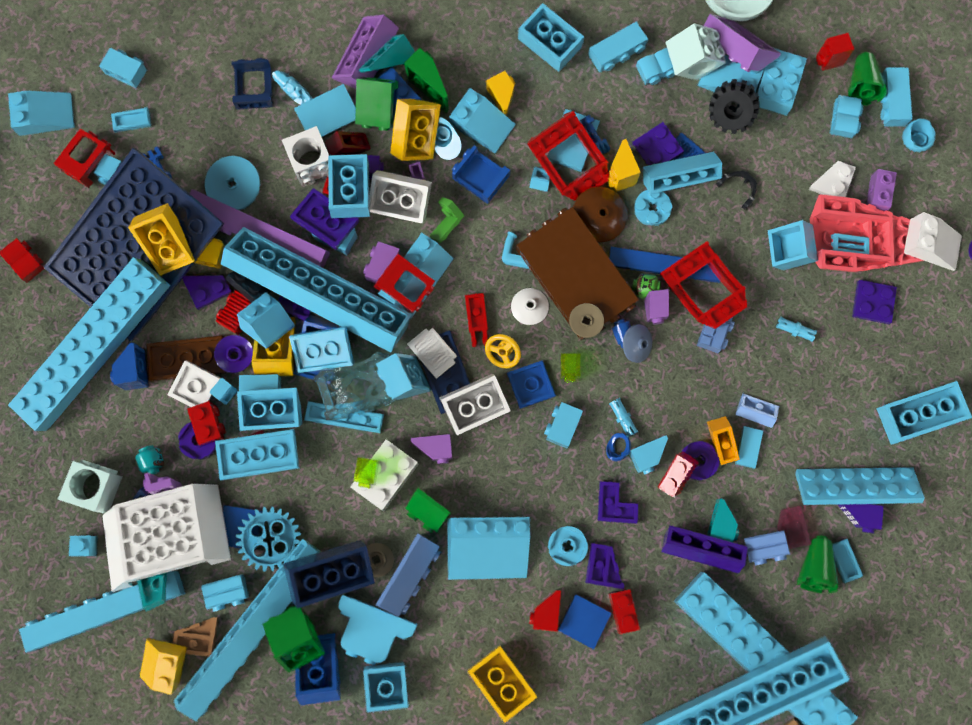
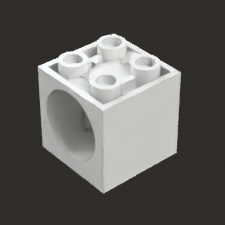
(300, 144)

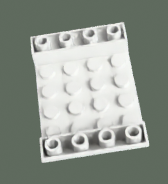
(165, 533)

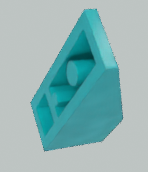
(393, 53)

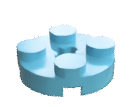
(652, 217)
(577, 540)

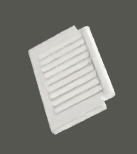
(433, 352)

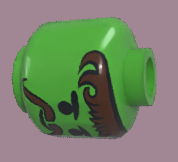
(645, 284)

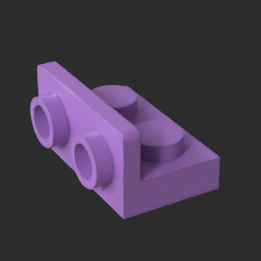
(156, 485)

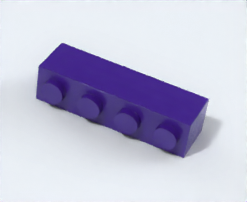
(704, 549)

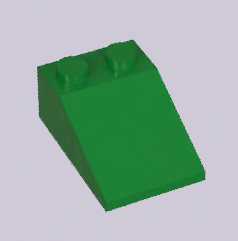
(424, 75)

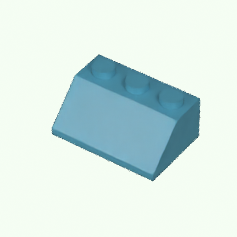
(269, 409)

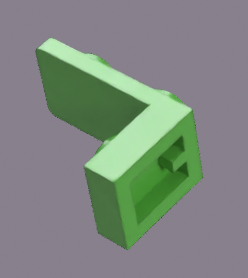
(452, 219)

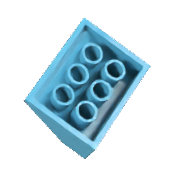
(488, 547)

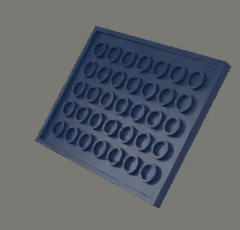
(104, 245)

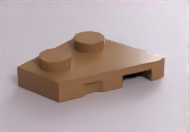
(198, 637)

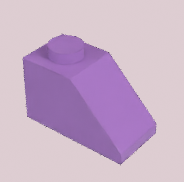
(657, 306)
(435, 447)

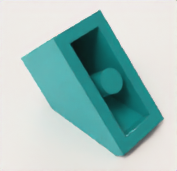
(723, 523)

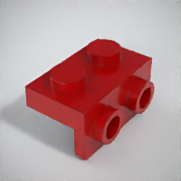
(206, 423)

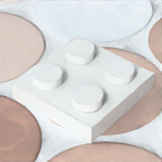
(193, 385)

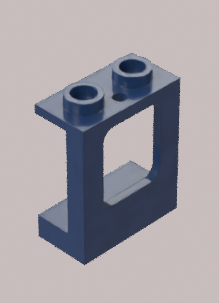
(252, 101)

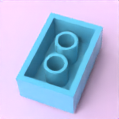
(550, 37)
(780, 82)
(349, 186)

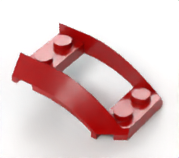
(554, 136)
(690, 264)

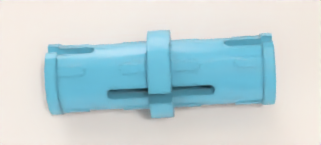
(796, 329)
(623, 417)

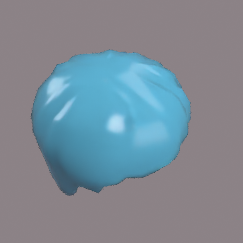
(919, 135)

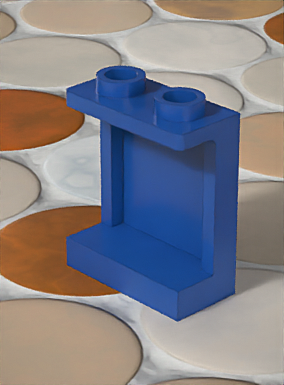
(479, 174)

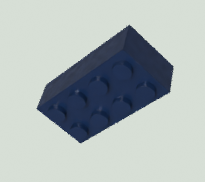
(328, 573)

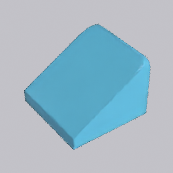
(539, 179)
(223, 391)

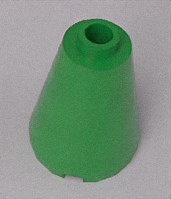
(867, 80)
(819, 567)

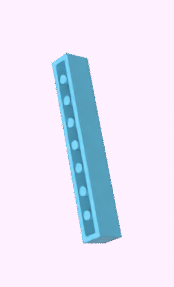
(90, 615)

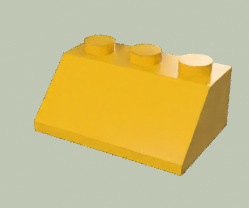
(415, 129)

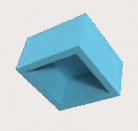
(792, 245)

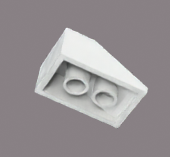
(933, 241)

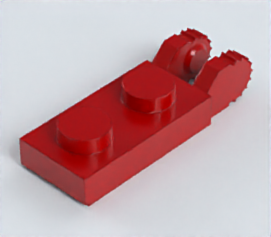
(476, 316)

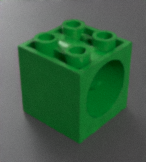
(293, 639)

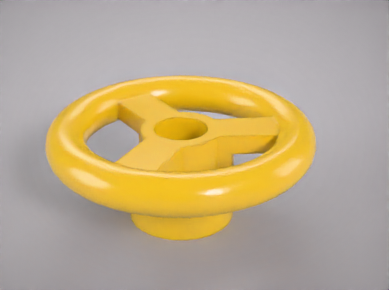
(504, 349)

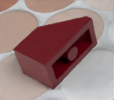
(347, 143)

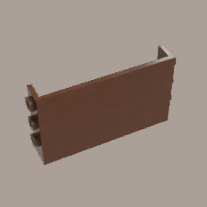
(575, 268)

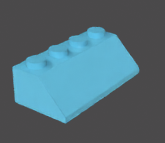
(427, 257)

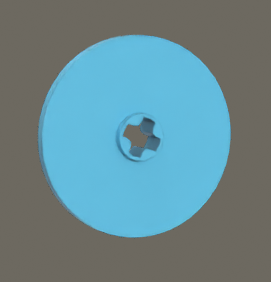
(225, 171)

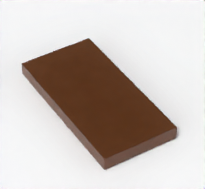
(167, 357)

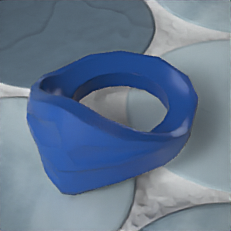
(610, 449)

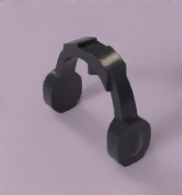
(748, 178)

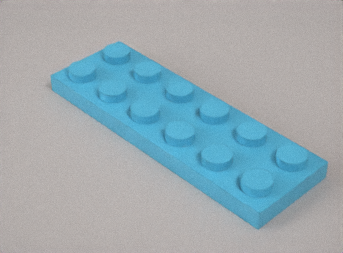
(859, 486)

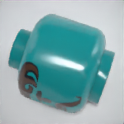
(149, 460)

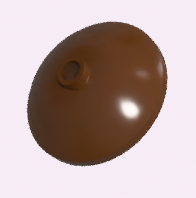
(588, 208)

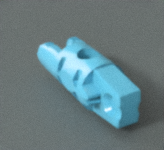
(292, 87)

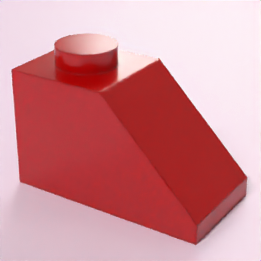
(547, 613)

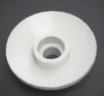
(530, 315)

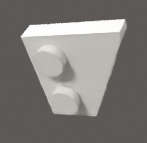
(835, 180)

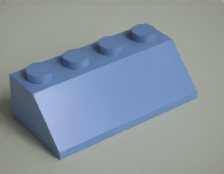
(408, 575)

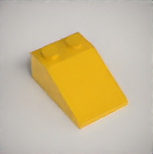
(162, 239)
(276, 358)

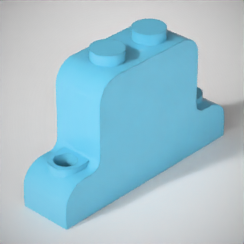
(371, 630)

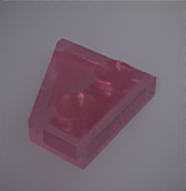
(793, 524)

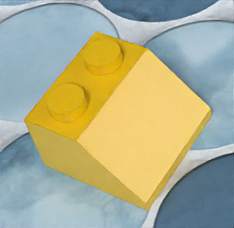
(624, 169)
(162, 665)

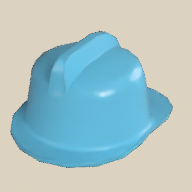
(447, 140)

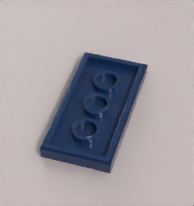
(450, 380)

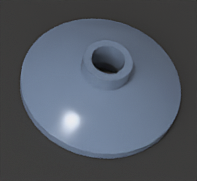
(637, 343)

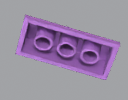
(367, 40)
(741, 44)

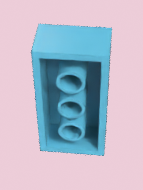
(924, 412)

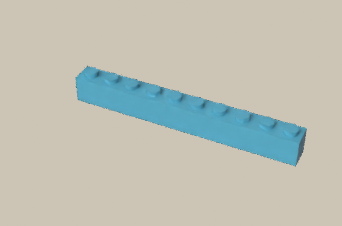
(238, 642)

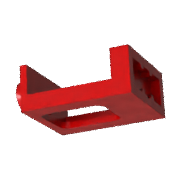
(77, 170)
(391, 276)

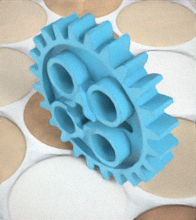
(249, 541)

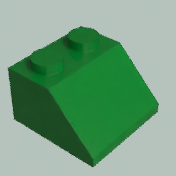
(428, 511)

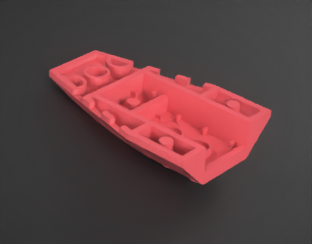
(851, 217)

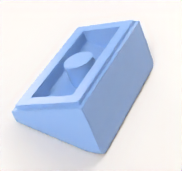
(757, 410)

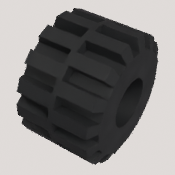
(733, 117)

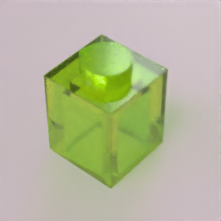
(570, 367)
(366, 472)

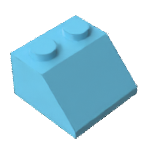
(265, 320)

